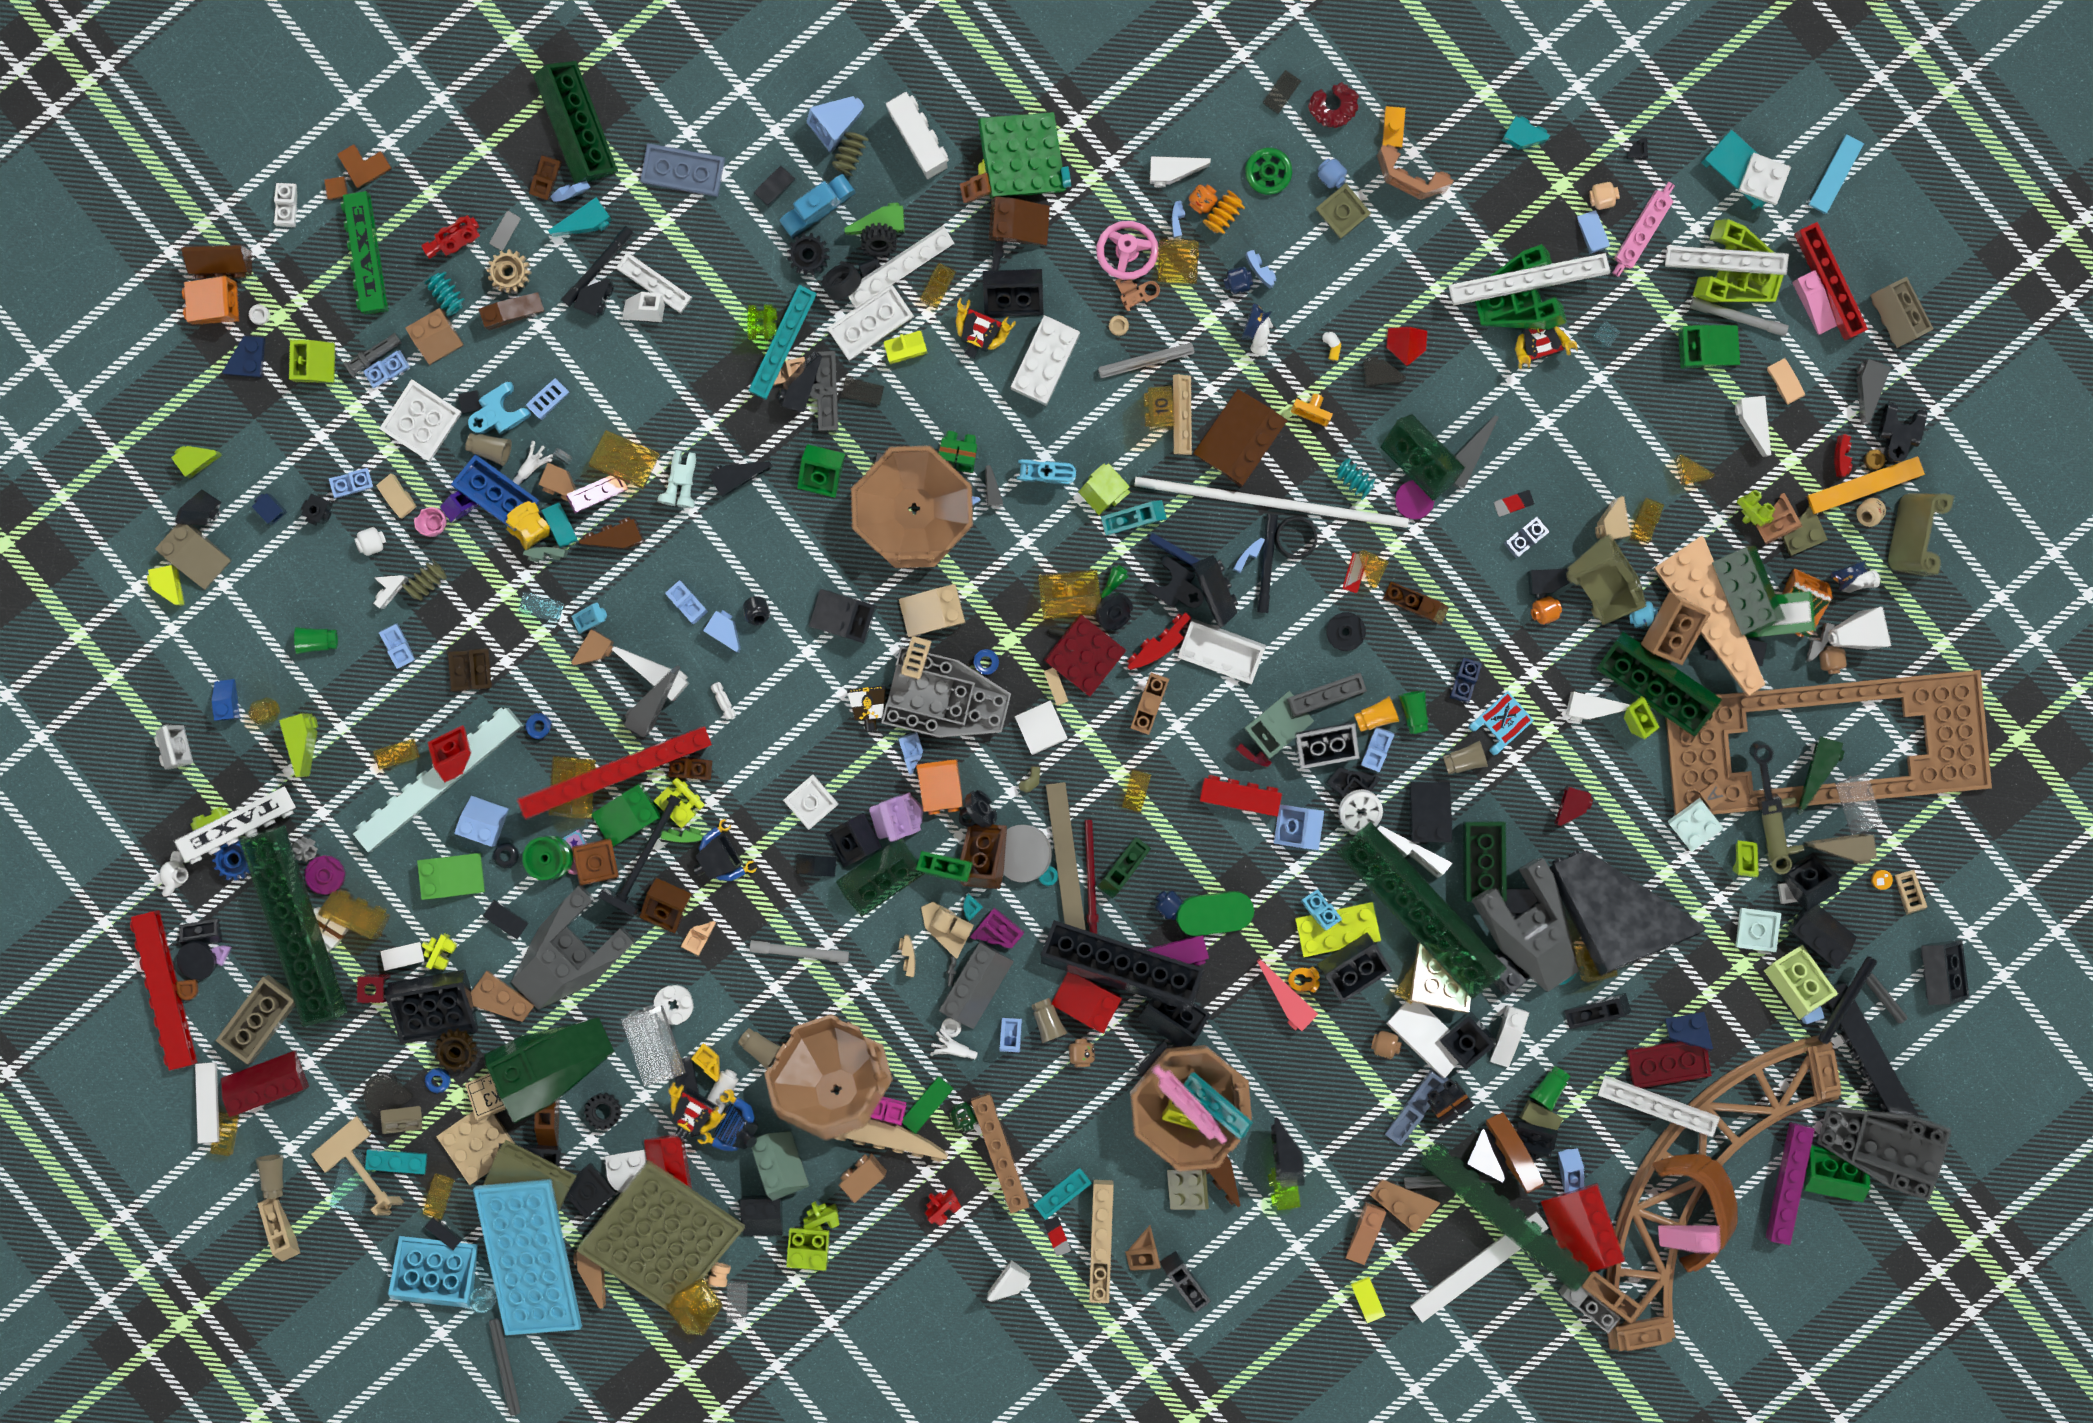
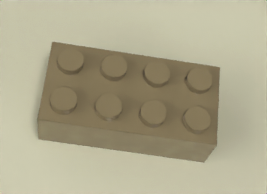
(257, 1019)

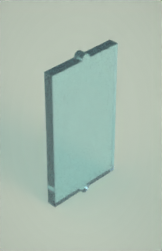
(349, 1187)

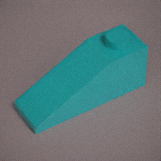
(586, 219)
(1134, 517)

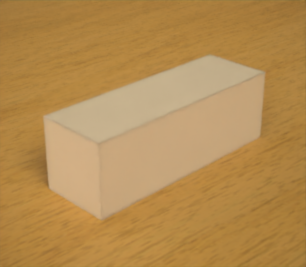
(1056, 686)

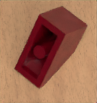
(1573, 804)

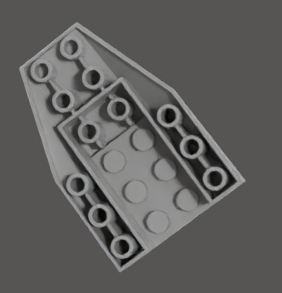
(945, 700)

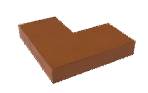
(363, 171)

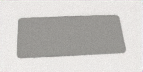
(505, 230)

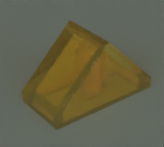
(1690, 471)
(1373, 567)

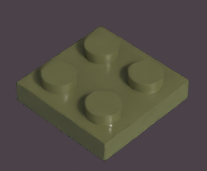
(1343, 211)
(1188, 1189)

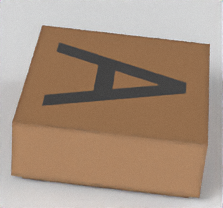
(1712, 795)

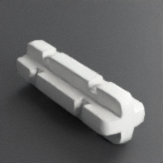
(723, 701)

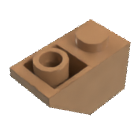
(557, 480)

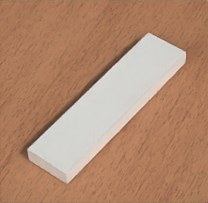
(653, 282)
(207, 1102)

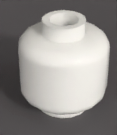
(370, 541)

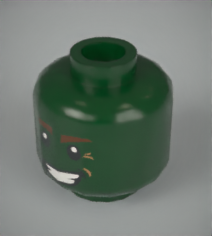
(963, 1117)

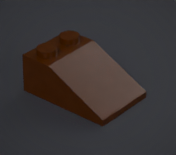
(1018, 221)
(986, 852)

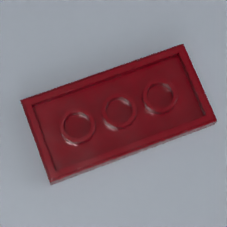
(1667, 1064)

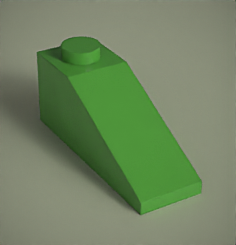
(891, 215)

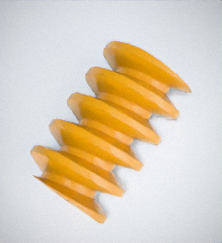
(1224, 212)

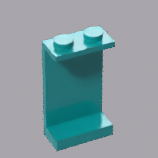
(1731, 160)

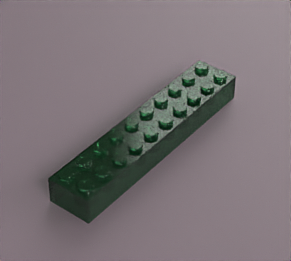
(1421, 910)
(293, 926)

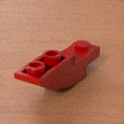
(1153, 649)

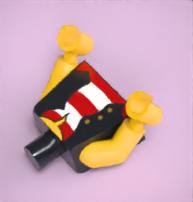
(980, 330)
(1541, 343)
(692, 1112)

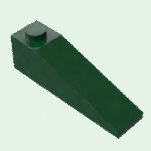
(1824, 759)

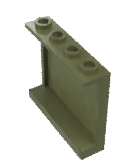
(519, 1165)

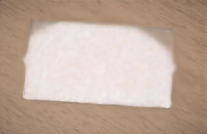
(1859, 803)

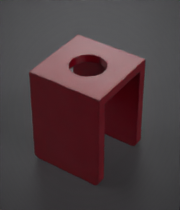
(375, 979)

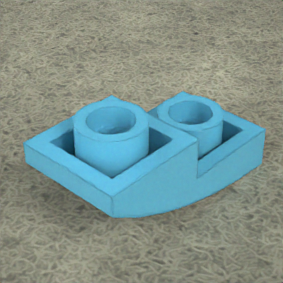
(1320, 910)

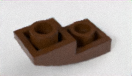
(690, 768)

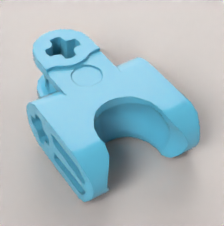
(494, 414)
(1060, 472)

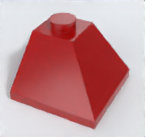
(450, 753)

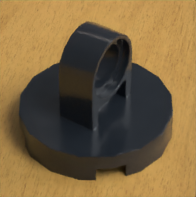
(979, 809)

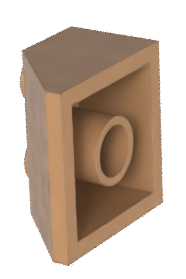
(434, 336)

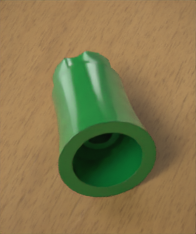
(314, 640)
(1415, 711)
(1550, 1088)

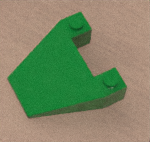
(1525, 307)

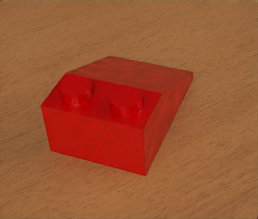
(1086, 1001)

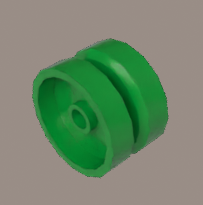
(547, 858)

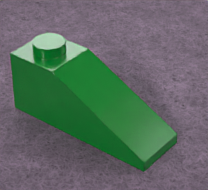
(943, 867)

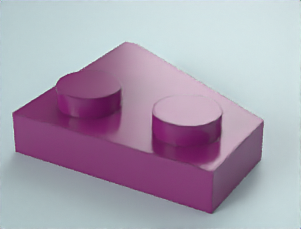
(998, 930)

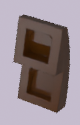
(545, 177)

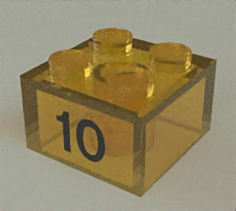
(1160, 408)

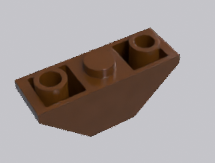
(547, 1125)

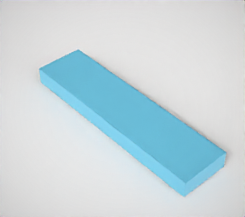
(1835, 174)

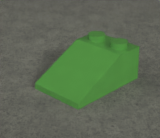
(451, 876)

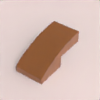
(975, 188)

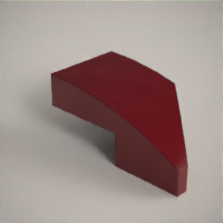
(1259, 758)

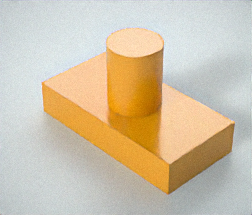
(1393, 127)
(1312, 410)

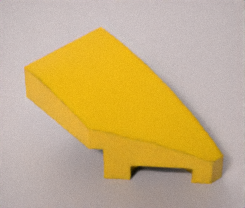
(708, 1060)

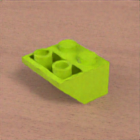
(312, 361)
(808, 1249)

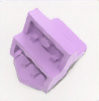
(897, 817)

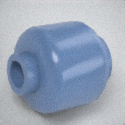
(1332, 173)

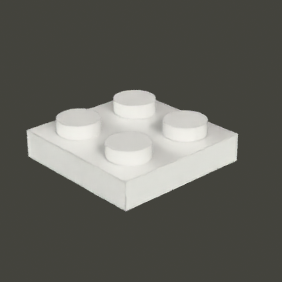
(1764, 179)

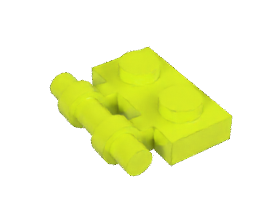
(681, 814)

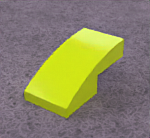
(1368, 1299)

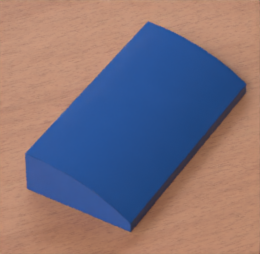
(491, 489)

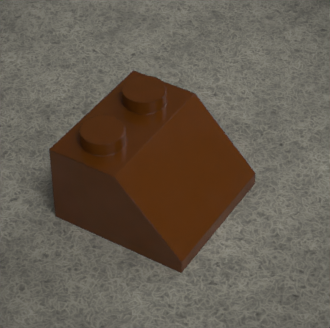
(665, 905)

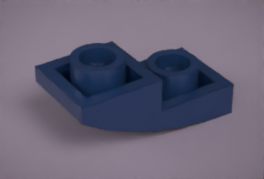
(1465, 680)

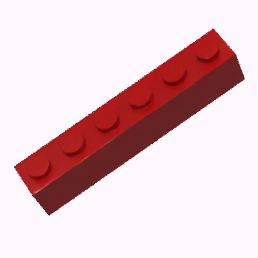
(1820, 258)

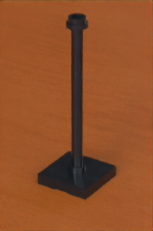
(621, 899)

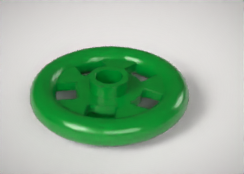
(1260, 185)

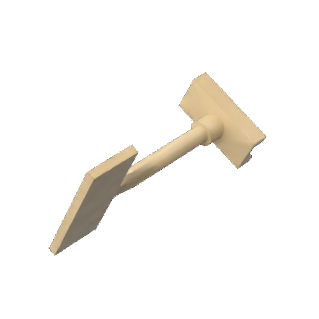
(341, 1146)

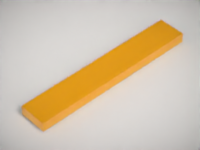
(1865, 485)

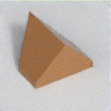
(1143, 1252)

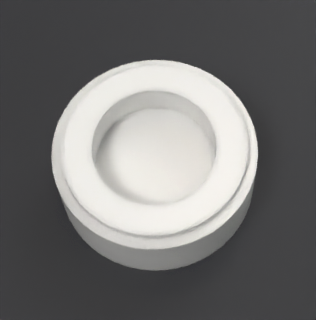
(259, 314)
(951, 1027)

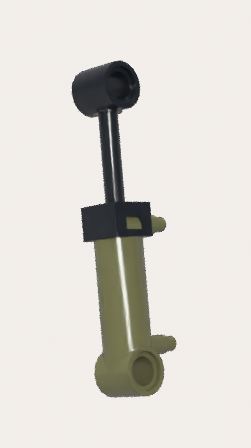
(1771, 809)

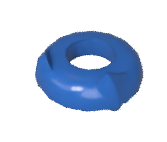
(994, 661)
(530, 726)
(437, 1072)

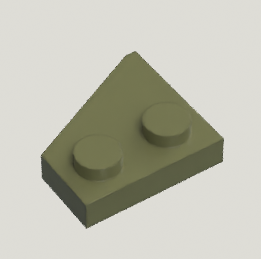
(1807, 536)

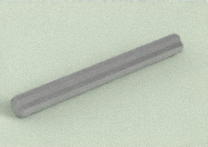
(1146, 360)

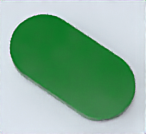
(1215, 913)

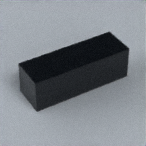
(444, 1233)

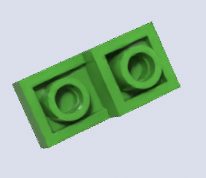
(688, 835)

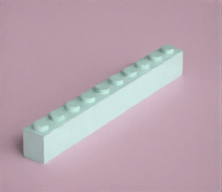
(430, 784)

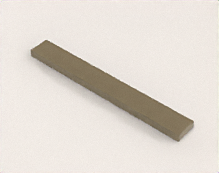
(1065, 855)

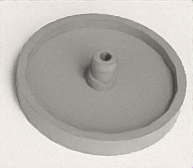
(1026, 853)

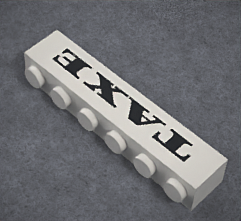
(235, 824)

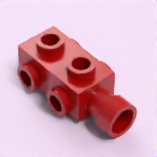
(455, 239)

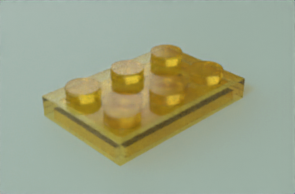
(624, 459)

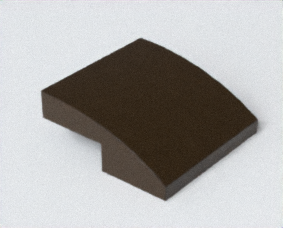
(469, 670)

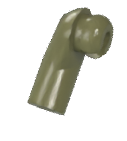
(1032, 782)

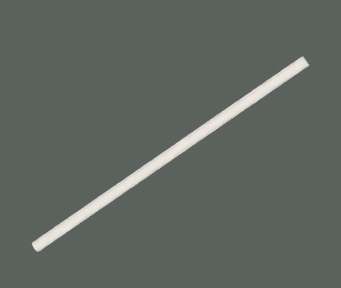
(1271, 502)

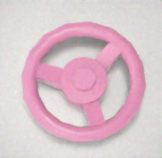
(1127, 249)

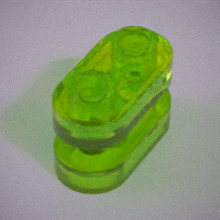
(769, 328)

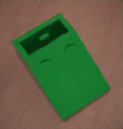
(1708, 346)

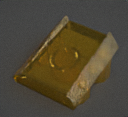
(1178, 261)

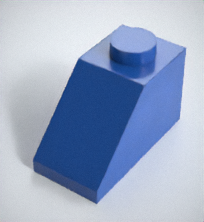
(225, 700)

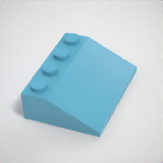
(433, 1272)

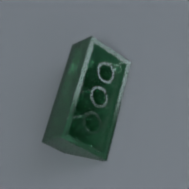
(1422, 456)
(880, 877)

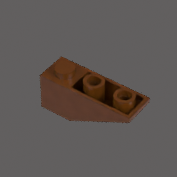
(621, 536)
(1416, 603)
(1225, 1180)

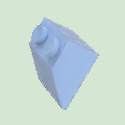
(482, 821)
(1299, 827)

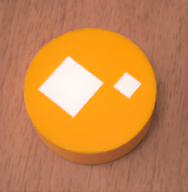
(1881, 879)

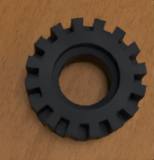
(878, 232)
(592, 1117)

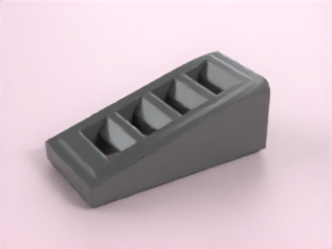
(993, 494)

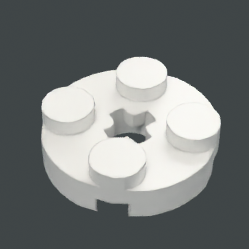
(684, 999)

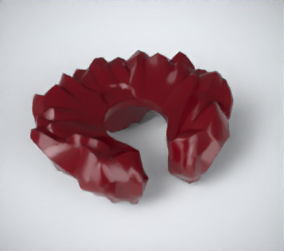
(1337, 117)

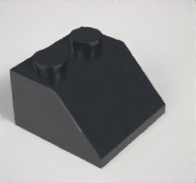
(853, 840)
(1811, 881)
(1468, 1040)
(761, 1216)

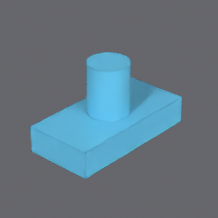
(589, 618)

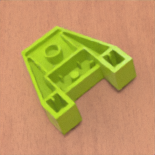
(1738, 286)

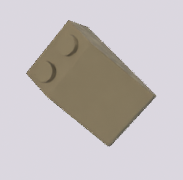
(193, 554)
(1857, 847)

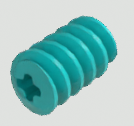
(445, 293)
(1355, 478)

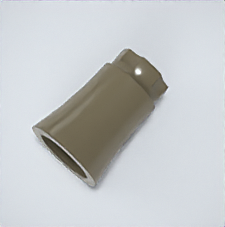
(489, 447)
(1465, 759)
(1048, 1020)
(759, 1047)
(271, 1175)

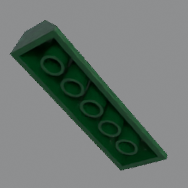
(575, 121)
(1659, 683)

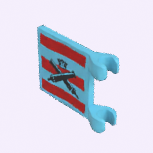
(1504, 719)

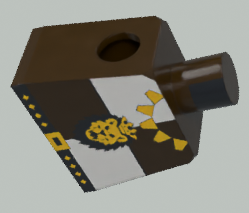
(868, 704)

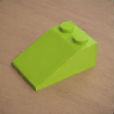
(300, 740)

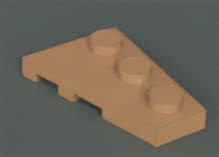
(500, 998)
(1404, 1204)

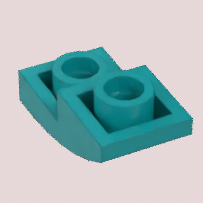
(559, 525)

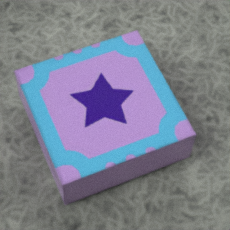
(575, 838)

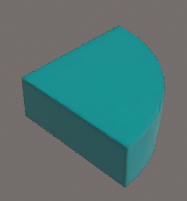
(971, 907)

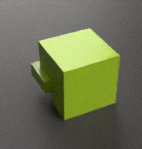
(1104, 488)

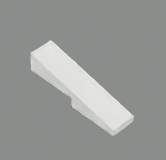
(1429, 860)

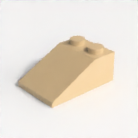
(932, 610)

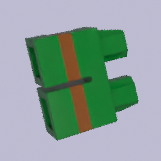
(966, 451)

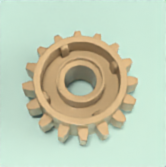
(498, 269)

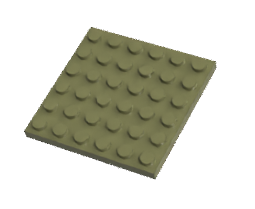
(660, 1235)

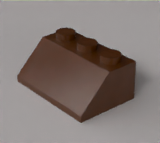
(217, 261)

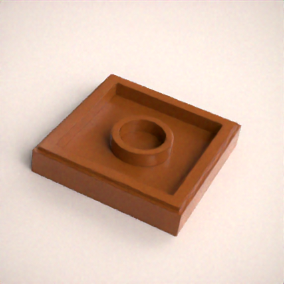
(595, 861)

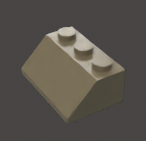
(1901, 312)

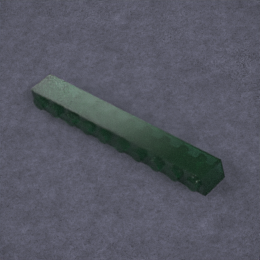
(1504, 1217)

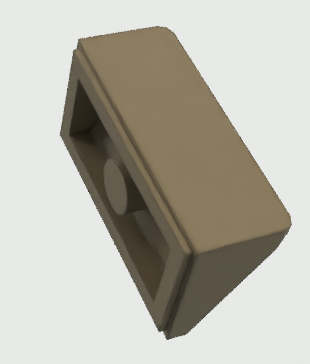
(401, 1119)

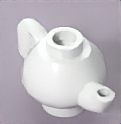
(173, 873)

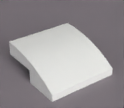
(1041, 727)

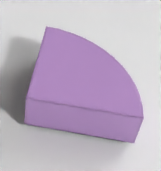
(221, 953)

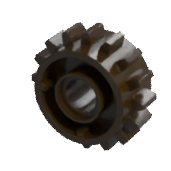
(456, 1060)

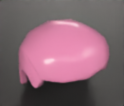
(430, 522)

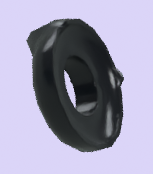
(514, 855)

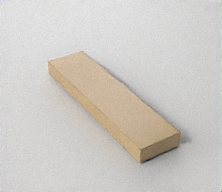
(1182, 414)

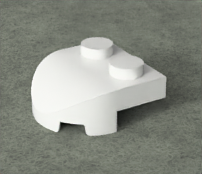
(623, 1168)

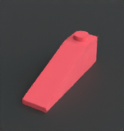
(1294, 1007)

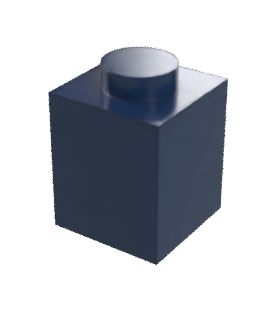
(269, 508)

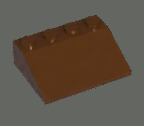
(1240, 437)

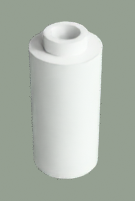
(727, 1081)

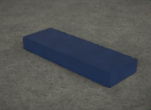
(1172, 549)

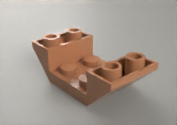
(1415, 186)

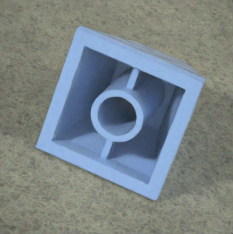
(833, 119)

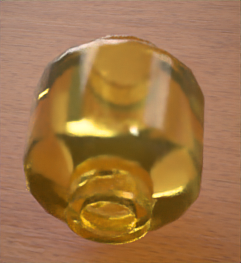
(264, 711)

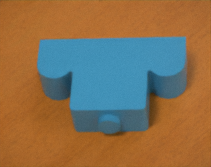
(816, 205)

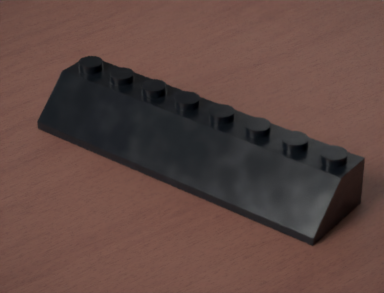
(1122, 965)

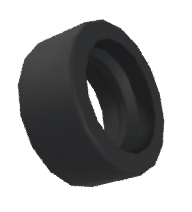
(841, 281)

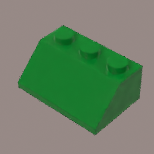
(1834, 1176)

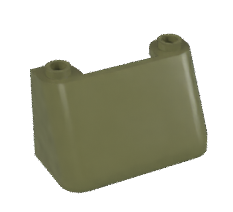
(1912, 533)
(1608, 581)

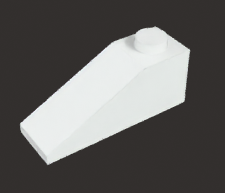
(1171, 169)
(1754, 419)
(1588, 707)
(1509, 1035)

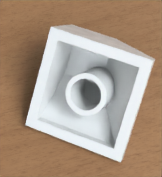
(1009, 1282)

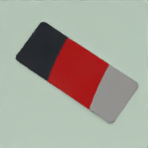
(1514, 503)
(1057, 1236)

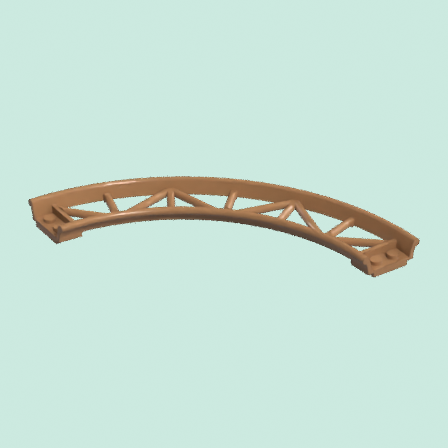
(1826, 1088)

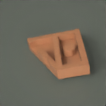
(1784, 521)

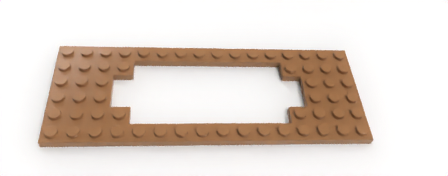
(1952, 726)

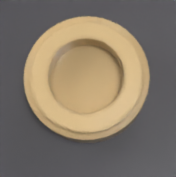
(1118, 325)

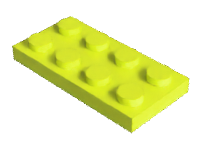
(1354, 923)

